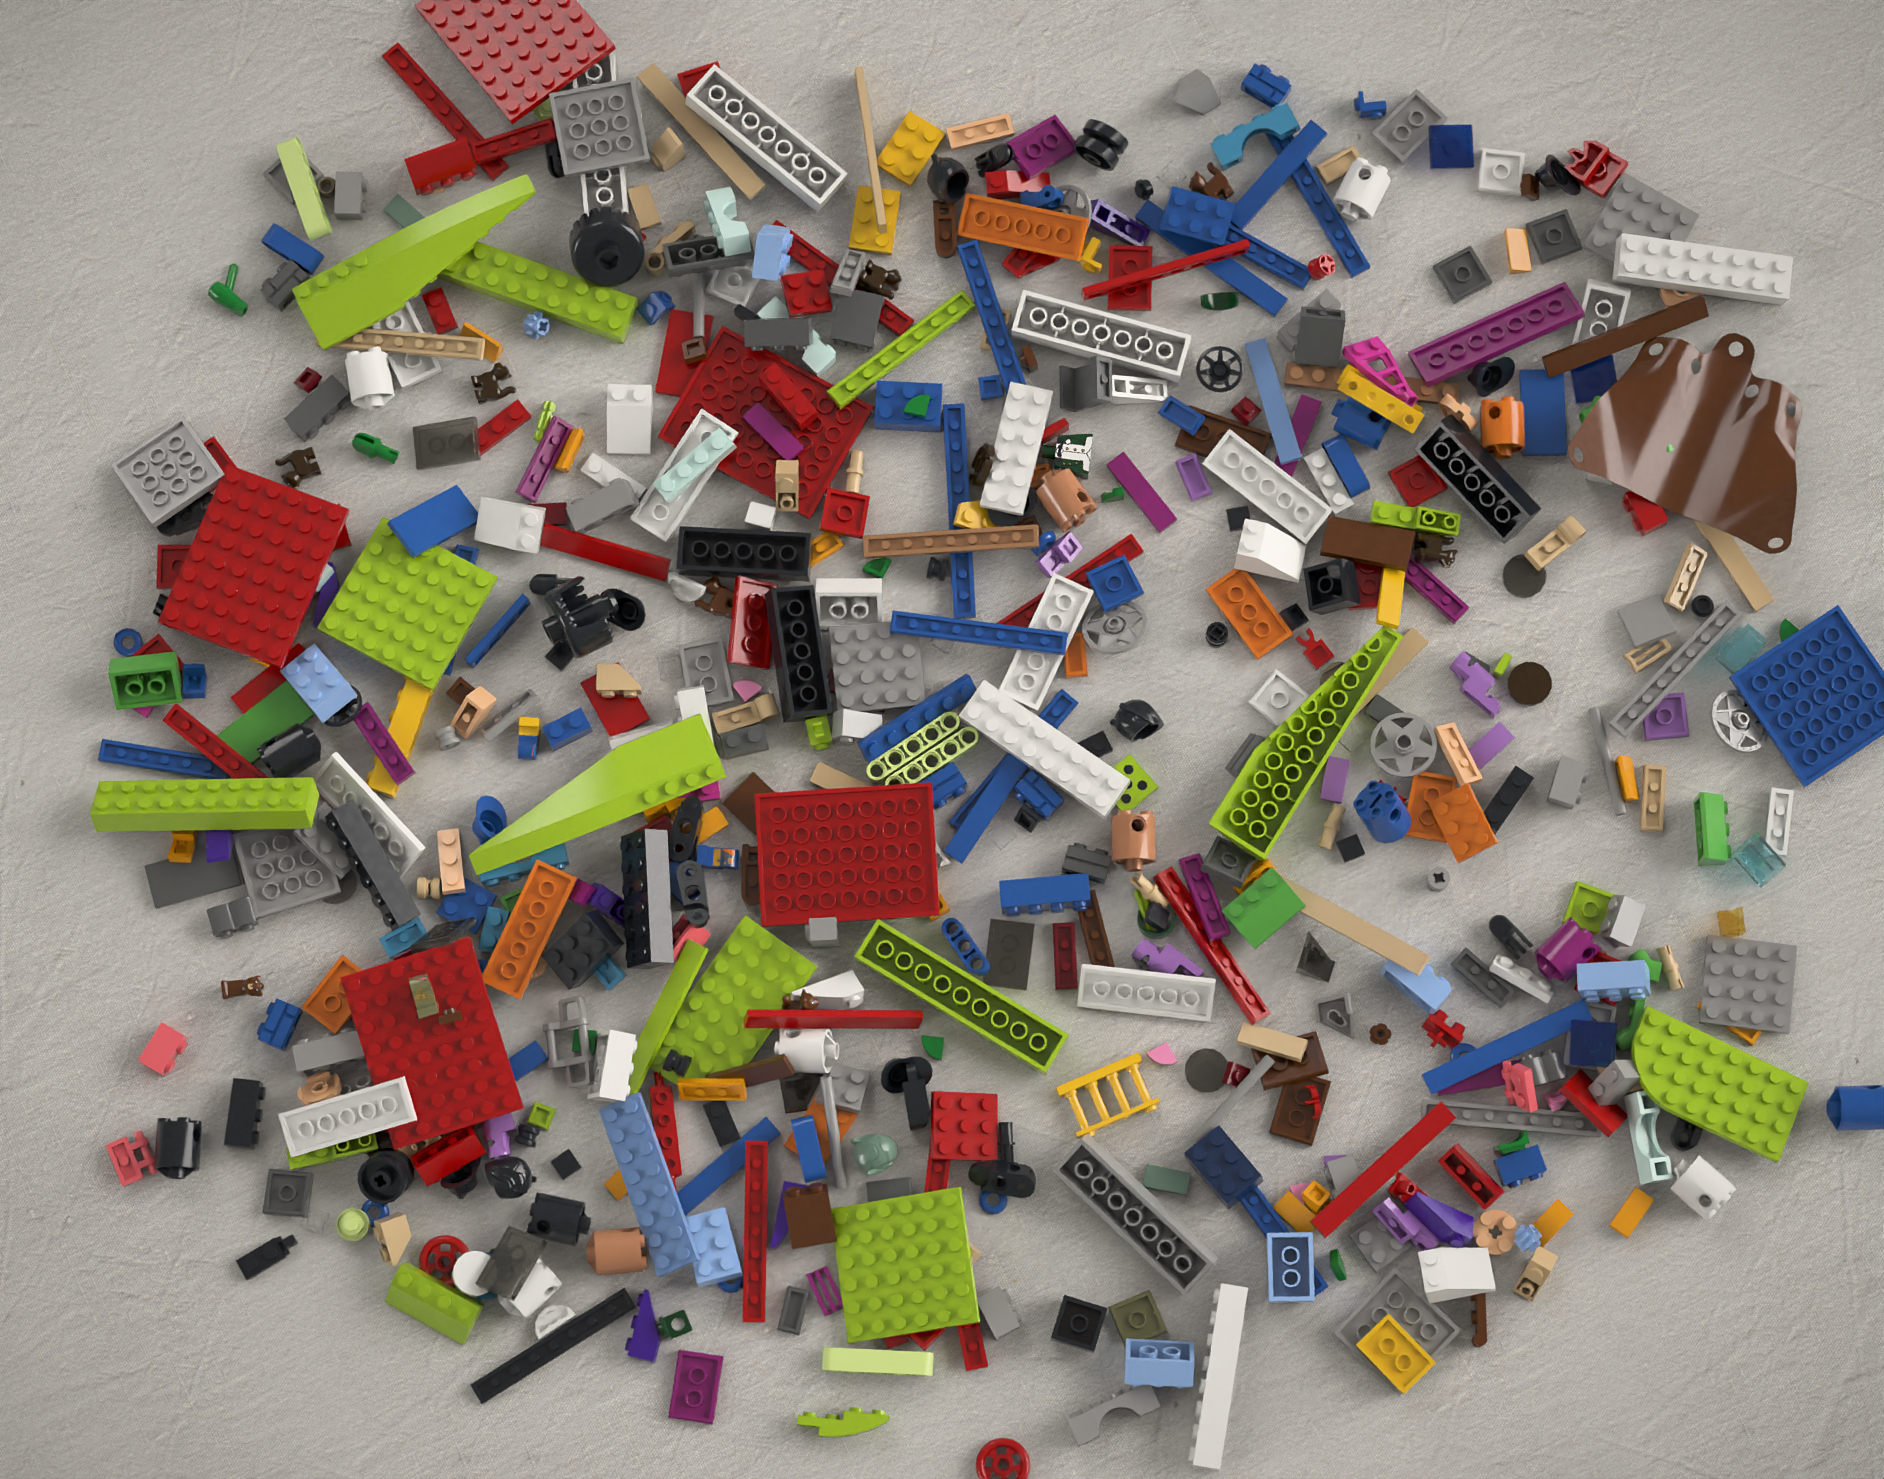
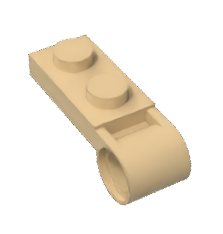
(681, 233)
(1555, 543)
(747, 714)

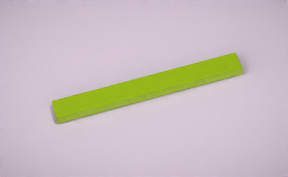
(901, 349)
(665, 1011)

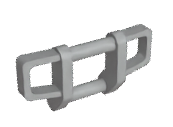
(566, 1024)

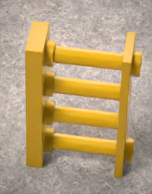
(1370, 395)
(1110, 1073)

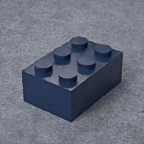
(1223, 1167)

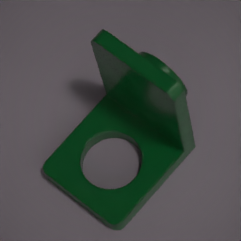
(666, 1328)

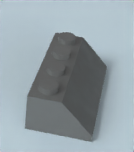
(700, 256)

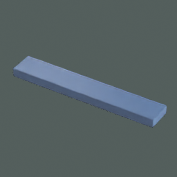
(1273, 401)

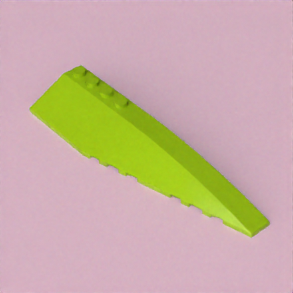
(398, 267)
(1295, 752)
(612, 789)

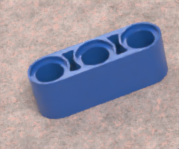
(292, 248)
(1346, 465)
(958, 939)
(808, 1148)

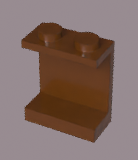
(809, 1215)

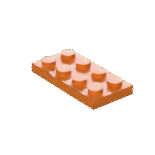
(1249, 612)

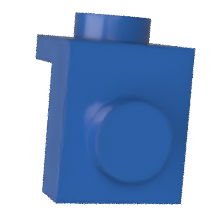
(1373, 110)
(655, 306)
(194, 681)

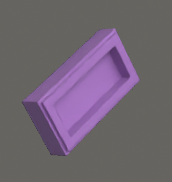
(1193, 477)
(1334, 779)

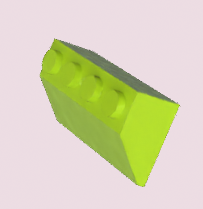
(433, 1302)

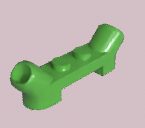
(1625, 1035)

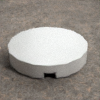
(467, 1271)

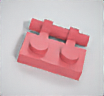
(1519, 1086)
(125, 1161)

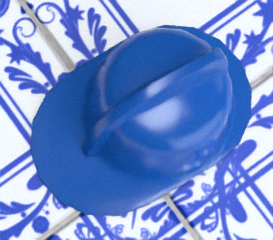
(489, 818)

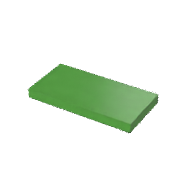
(265, 720)

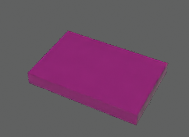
(1042, 147)
(696, 1387)

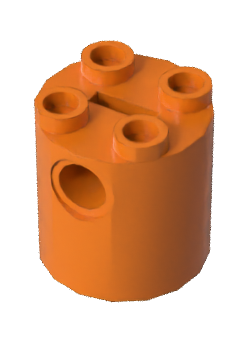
(1502, 427)

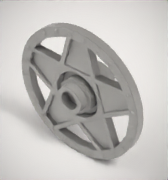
(1069, 204)
(1115, 628)
(1738, 722)
(1403, 745)

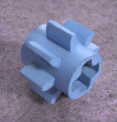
(536, 325)
(1527, 1238)

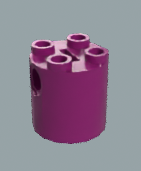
(1564, 950)

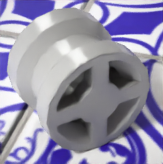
(446, 738)
(1435, 882)

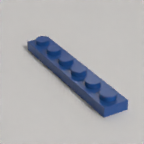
(917, 717)

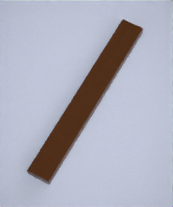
(1625, 336)

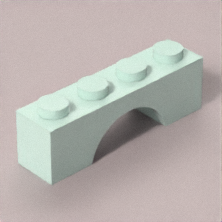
(730, 234)
(817, 356)
(705, 455)
(1651, 1162)

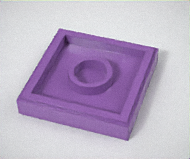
(1667, 719)

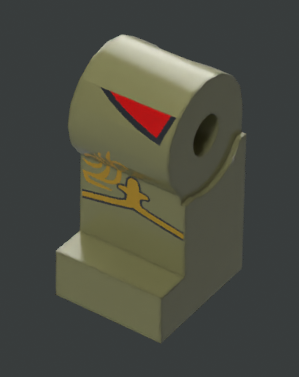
(423, 996)

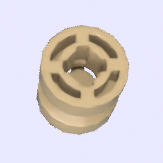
(423, 888)

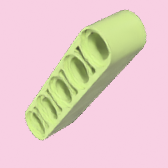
(304, 188)
(919, 738)
(938, 753)
(877, 1361)

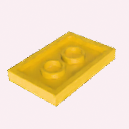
(910, 149)
(864, 228)
(1395, 1354)

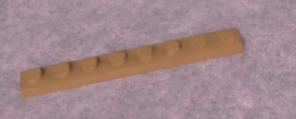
(1326, 379)
(951, 541)

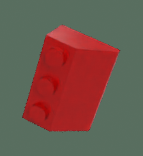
(441, 167)

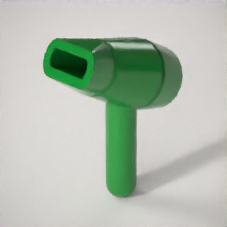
(225, 296)

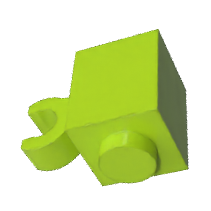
(819, 733)

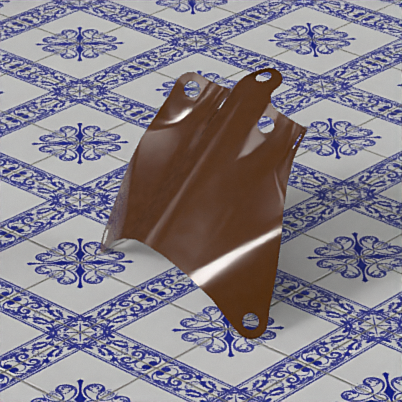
(1730, 450)

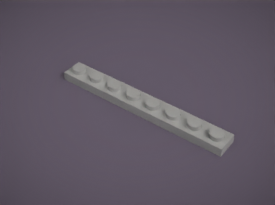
(1675, 669)
(1516, 1118)

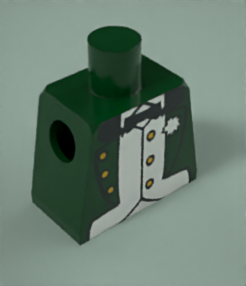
(1071, 453)

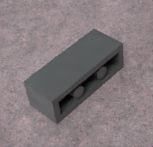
(778, 333)
(318, 408)

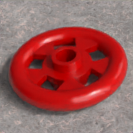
(434, 1246)
(1013, 1448)

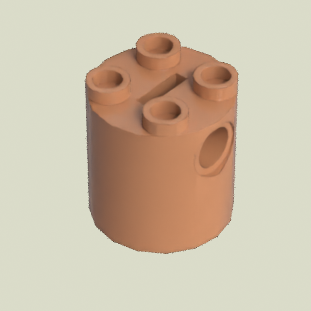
(1065, 498)
(1131, 846)
(617, 1251)

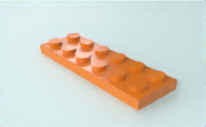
(1023, 227)
(528, 929)

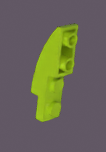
(1415, 519)
(334, 1152)
(853, 1422)

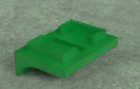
(1516, 1145)

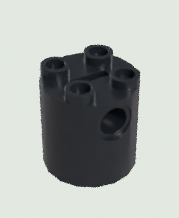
(291, 751)
(178, 1147)
(558, 1219)

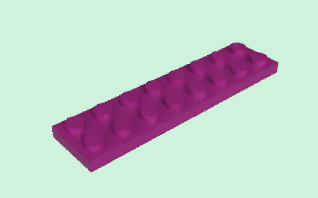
(1496, 334)

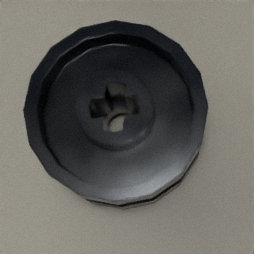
(1100, 145)
(386, 1175)

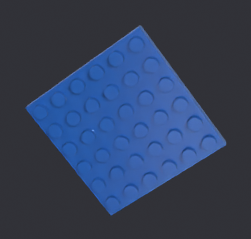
(1816, 695)

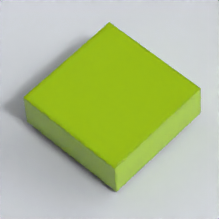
(1502, 665)
(541, 1115)

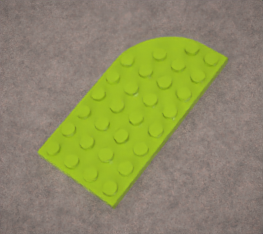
(746, 974)
(1716, 1084)

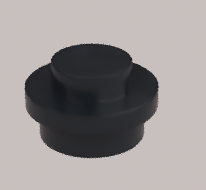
(1143, 189)
(1702, 606)

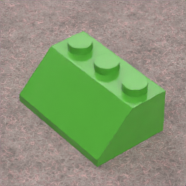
(145, 680)
(1711, 829)
(1263, 908)

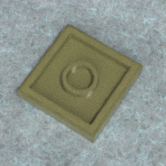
(1138, 1318)

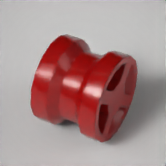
(1321, 266)

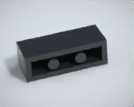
(1507, 798)
(244, 1113)

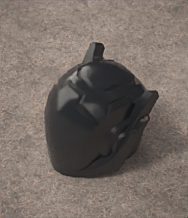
(947, 179)
(1136, 720)
(509, 1176)

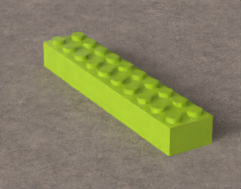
(544, 290)
(204, 804)
(961, 997)

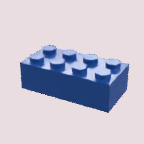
(1044, 894)

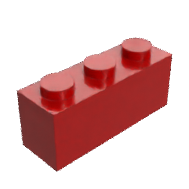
(788, 396)
(447, 1155)
(1471, 1176)

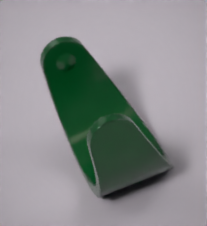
(1219, 301)
(1152, 935)

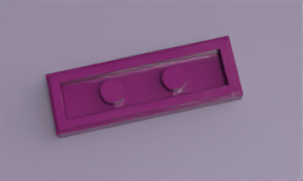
(773, 432)

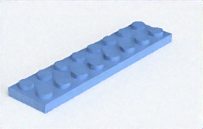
(649, 1184)

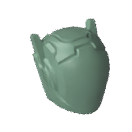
(874, 1152)

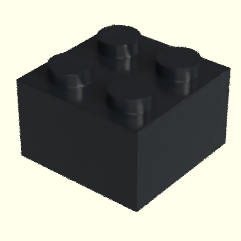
(1331, 586)
(1078, 1324)

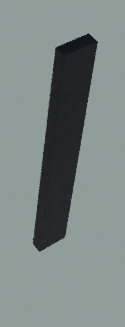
(553, 1346)

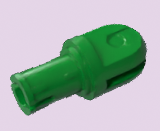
(373, 447)

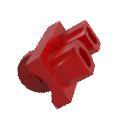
(1441, 1032)
(1403, 1188)

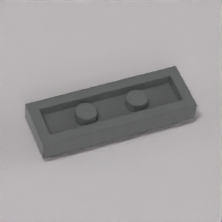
(1484, 980)

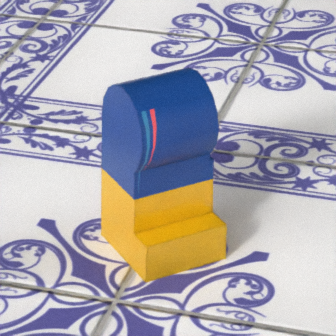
(528, 737)

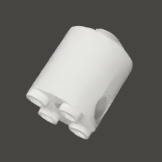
(1361, 190)
(369, 379)
(808, 1049)
(1701, 1187)
(535, 1291)

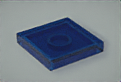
(1451, 146)
(1593, 379)
(1592, 1043)

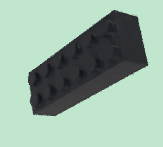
(1477, 478)
(744, 553)
(798, 653)
(647, 899)

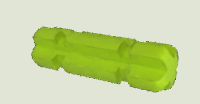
(544, 420)
(1142, 904)

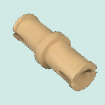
(854, 471)
(1331, 827)
(1148, 890)
(1670, 968)

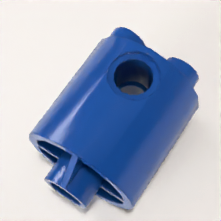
(1360, 422)
(1382, 812)
(1856, 1107)

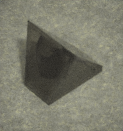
(1314, 961)
(799, 1090)

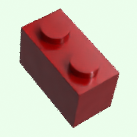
(1646, 514)

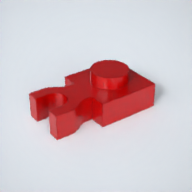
(1315, 652)

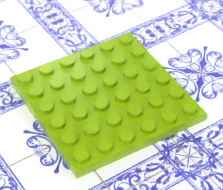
(407, 608)
(905, 1265)

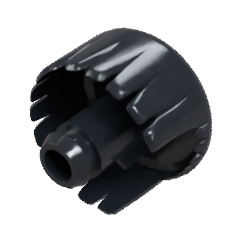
(606, 247)
(578, 619)

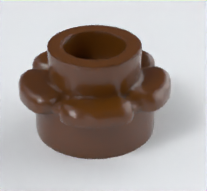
(1375, 1038)

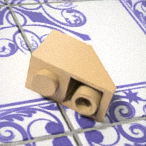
(787, 485)
(615, 680)
(393, 1236)
(1535, 1273)

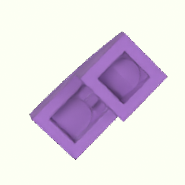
(1058, 554)
(1490, 745)

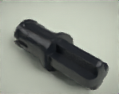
(1006, 1141)

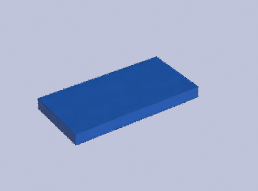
(1543, 413)
(434, 521)

